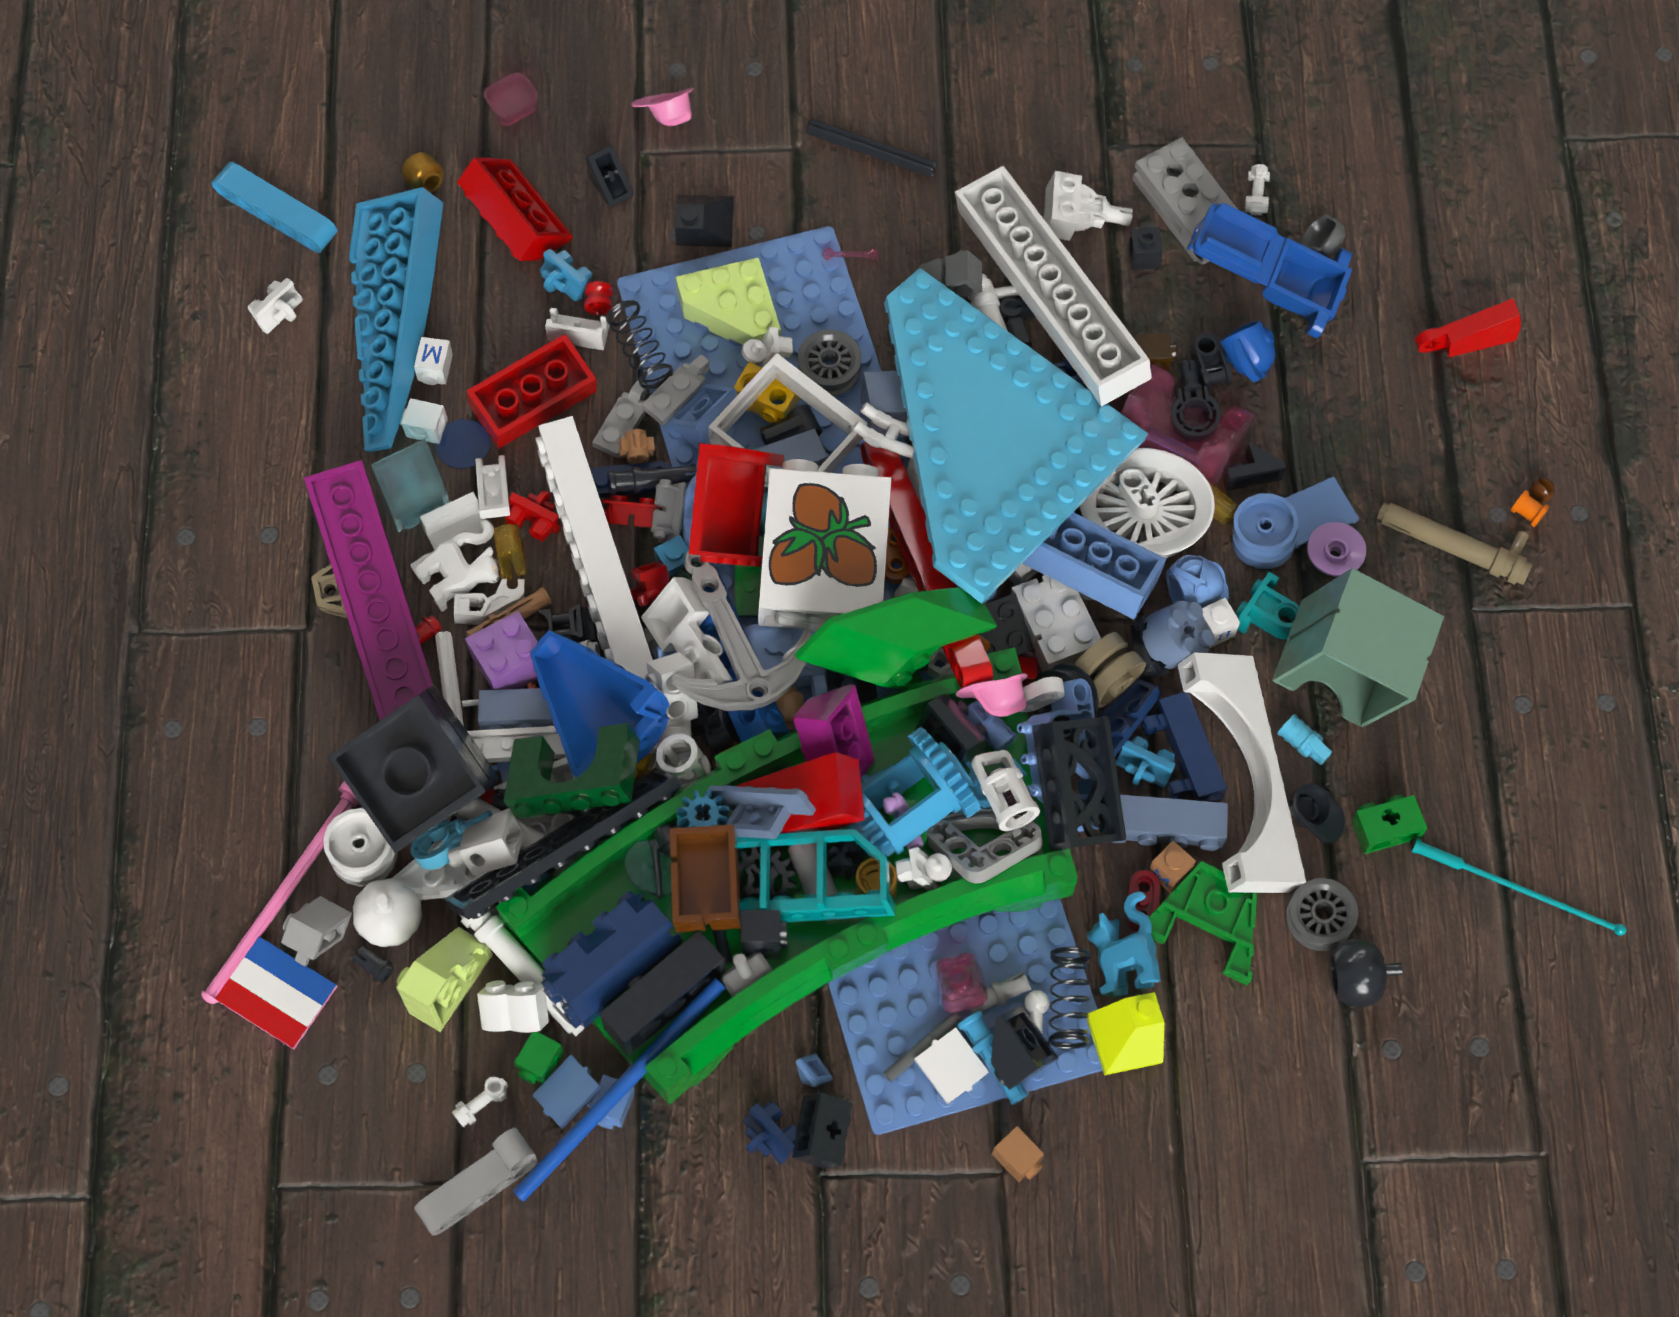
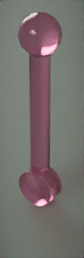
(828, 254)

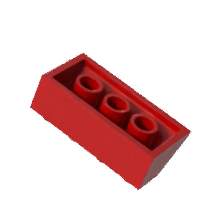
(513, 208)

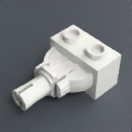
(1077, 207)

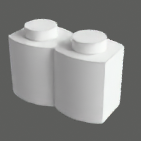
(513, 1007)

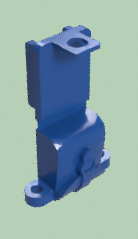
(1289, 271)

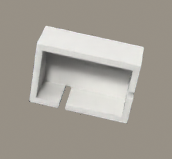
(1058, 618)

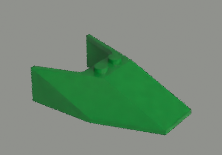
(896, 636)

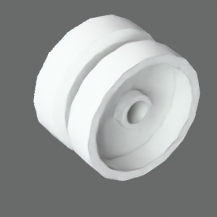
(358, 848)

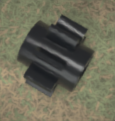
(844, 859)

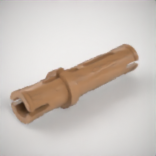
(526, 608)

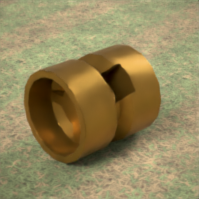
(869, 877)

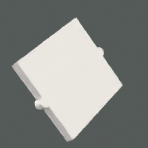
(951, 1065)

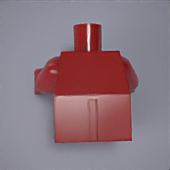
(650, 582)

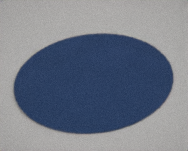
(463, 443)

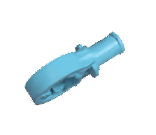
(450, 833)

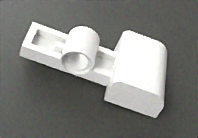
(675, 626)

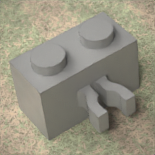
(315, 929)

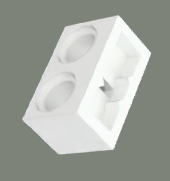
(661, 674)

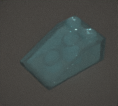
(409, 484)

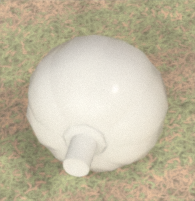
(387, 912)

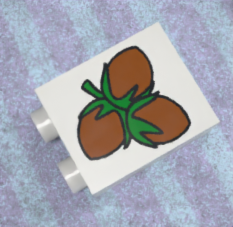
(823, 541)

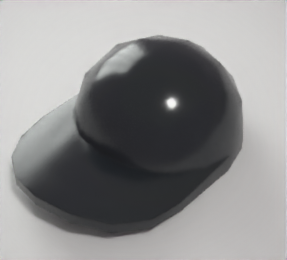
(1318, 812)

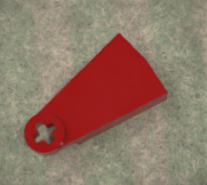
(1475, 332)

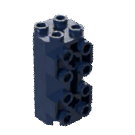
(602, 964)

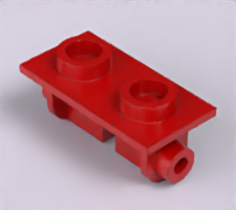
(620, 509)

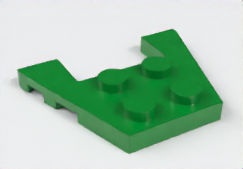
(1206, 903)

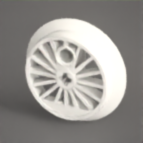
(1139, 506)

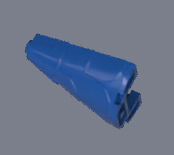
(594, 693)

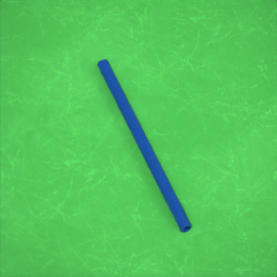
(618, 1090)

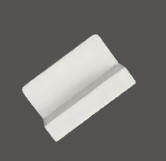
(452, 519)

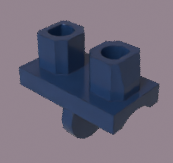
(767, 1135)

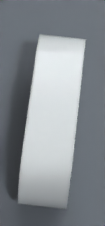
(1043, 693)

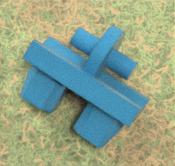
(562, 276)
(1145, 764)

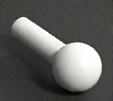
(1037, 1004)

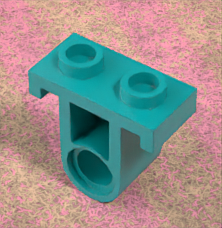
(1266, 608)

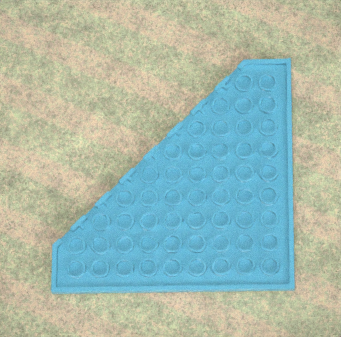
(994, 434)

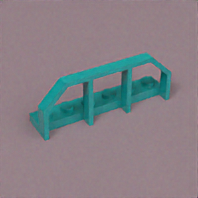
(818, 906)

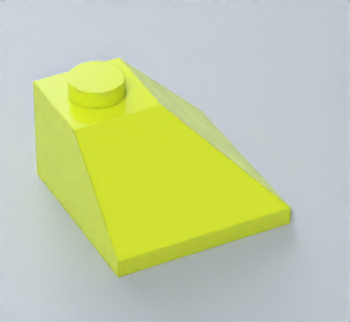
(1128, 1033)

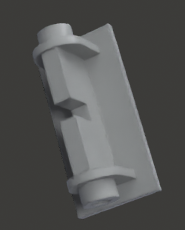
(668, 522)

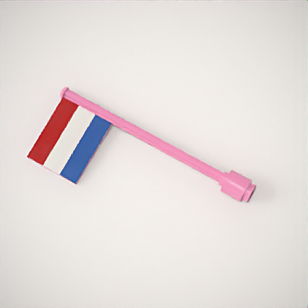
(265, 981)

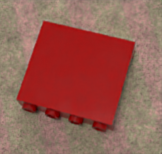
(729, 504)

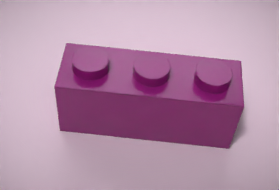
(834, 724)

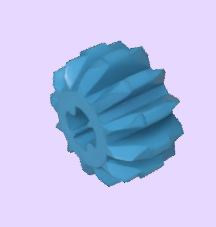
(702, 804)

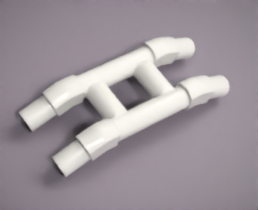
(885, 422)

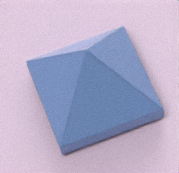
(812, 1071)

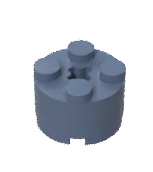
(1177, 633)

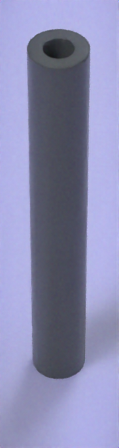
(908, 1058)

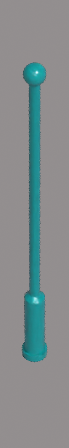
(1458, 863)

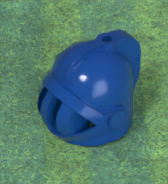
(1250, 350)

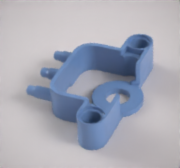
(1075, 704)

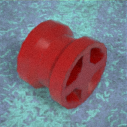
(598, 298)

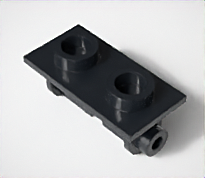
(1153, 669)

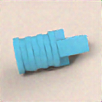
(1304, 739)

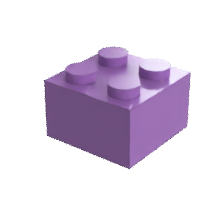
(504, 653)

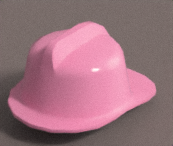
(668, 107)
(998, 696)

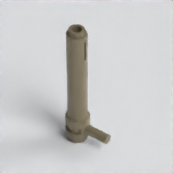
(1498, 561)

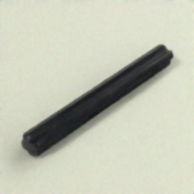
(871, 147)

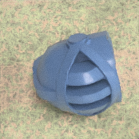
(1196, 580)

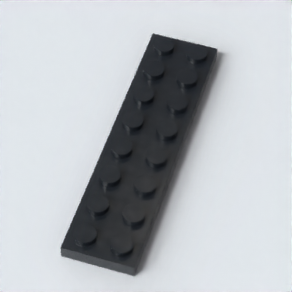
(556, 847)

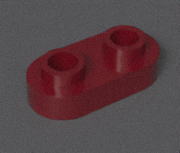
(1152, 898)

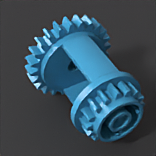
(943, 774)

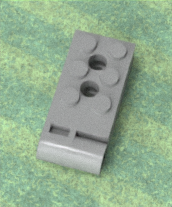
(1179, 189)

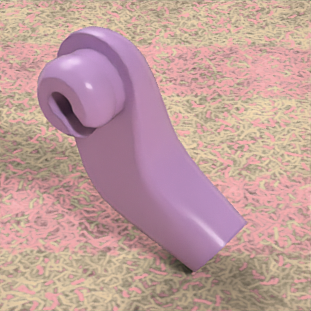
(897, 805)

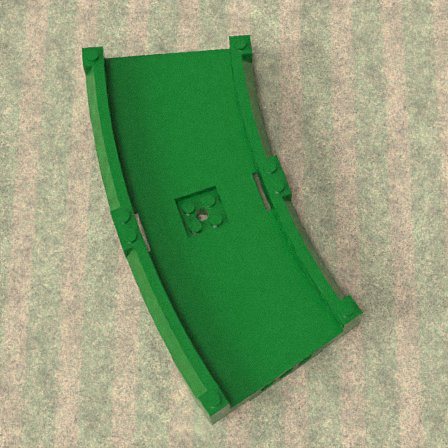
(816, 949)

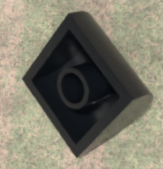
(949, 723)

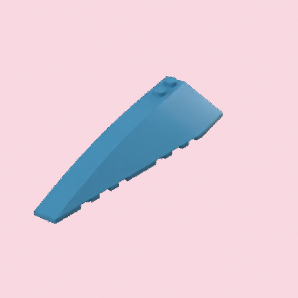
(393, 281)

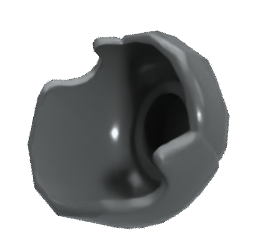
(1324, 235)

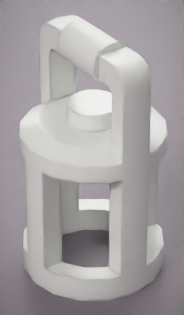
(686, 765)
(1001, 781)

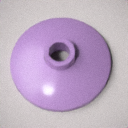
(1338, 538)

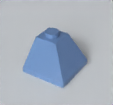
(700, 411)

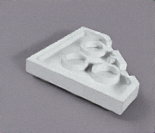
(435, 882)

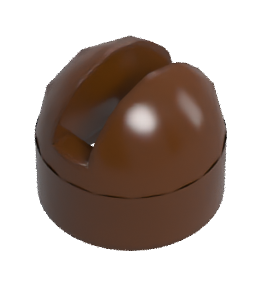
(1540, 489)

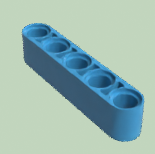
(274, 207)

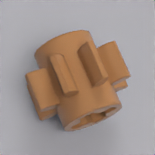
(636, 446)

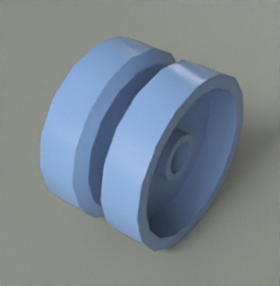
(1265, 531)

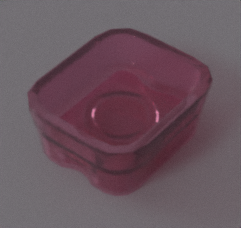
(511, 98)
(960, 983)

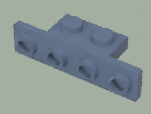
(762, 810)

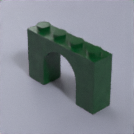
(604, 783)

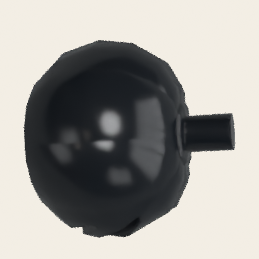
(1360, 972)

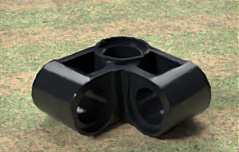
(715, 726)

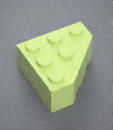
(729, 300)
(442, 977)

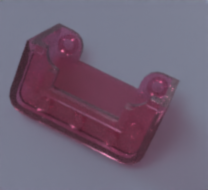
(1151, 408)

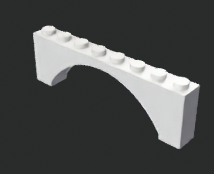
(1232, 690)

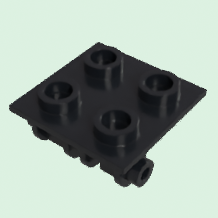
(1010, 628)

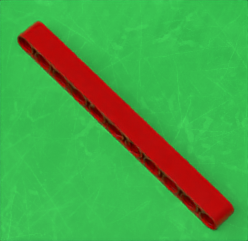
(907, 522)

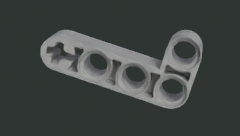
(477, 1183)

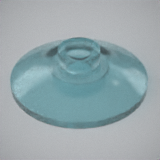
(641, 870)

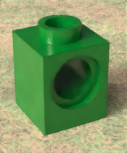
(538, 1058)

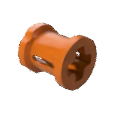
(1530, 508)

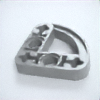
(1020, 843)

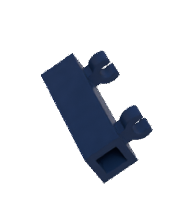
(1191, 749)

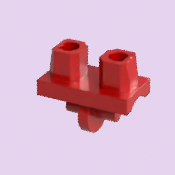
(536, 510)

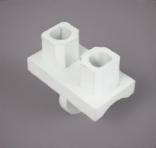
(276, 306)
(762, 351)
(922, 870)

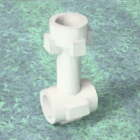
(1257, 202)
(494, 1090)

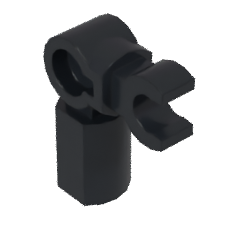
(1013, 313)

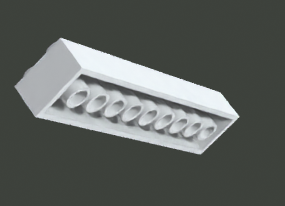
(1053, 286)
(592, 546)

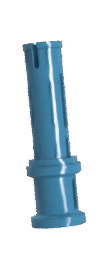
(982, 1044)

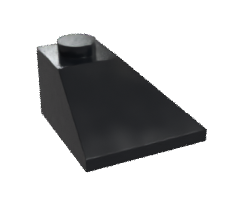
(704, 220)
(1019, 1048)

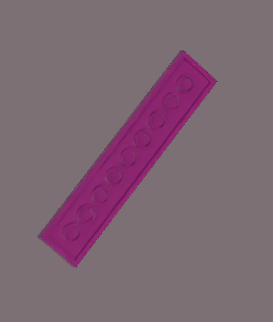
(369, 586)

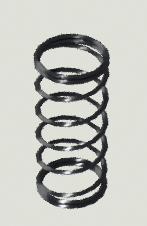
(623, 305)
(1077, 1034)

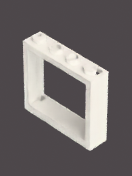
(805, 389)

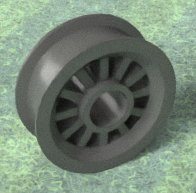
(835, 347)
(1330, 889)

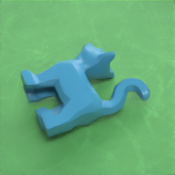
(1126, 954)

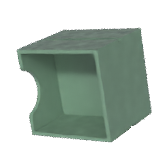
(1360, 644)

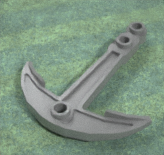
(747, 668)

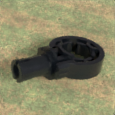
(1193, 398)

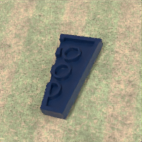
(1129, 710)

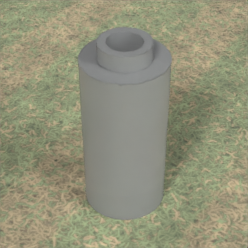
(805, 863)

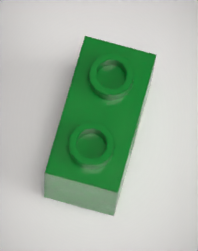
(1377, 835)

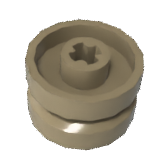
(1111, 667)

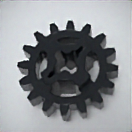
(753, 867)

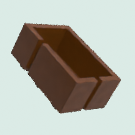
(708, 878)

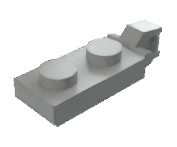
(676, 390)
(623, 417)

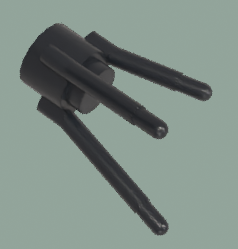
(660, 844)

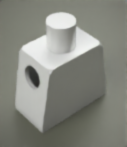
(489, 844)

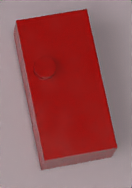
(531, 391)
(832, 788)

